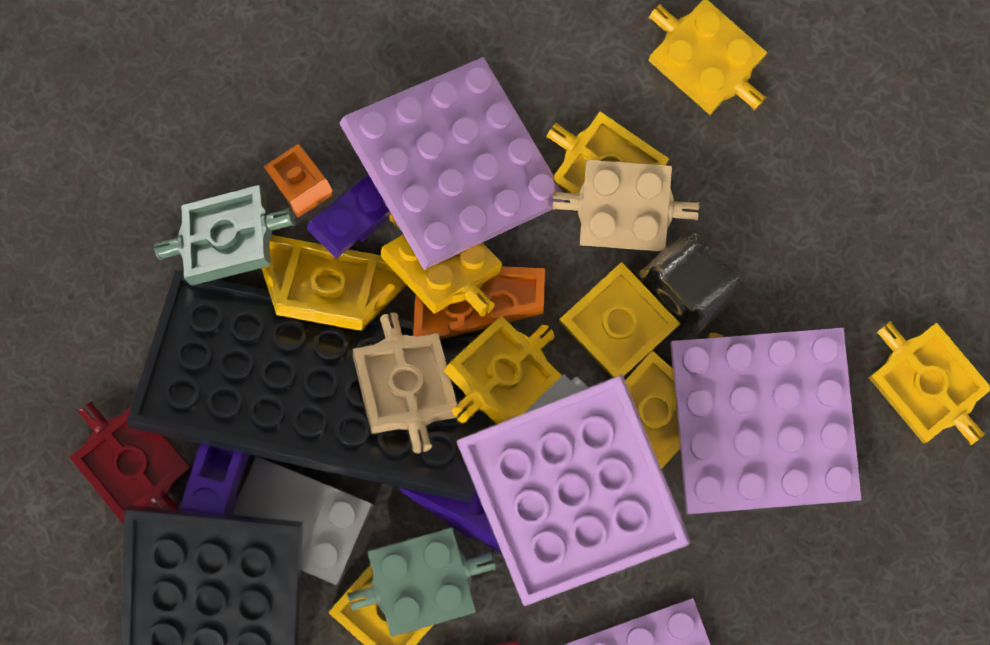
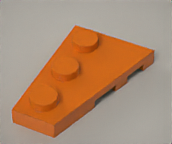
(514, 291)

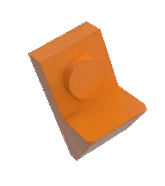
(298, 180)

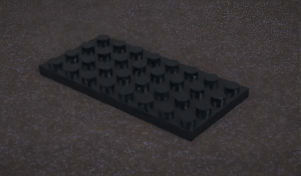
(285, 391)

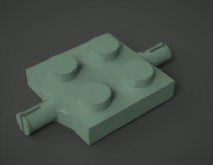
(225, 235)
(421, 581)

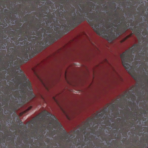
(128, 463)

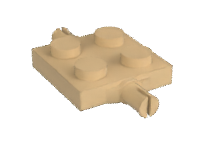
(625, 205)
(404, 382)

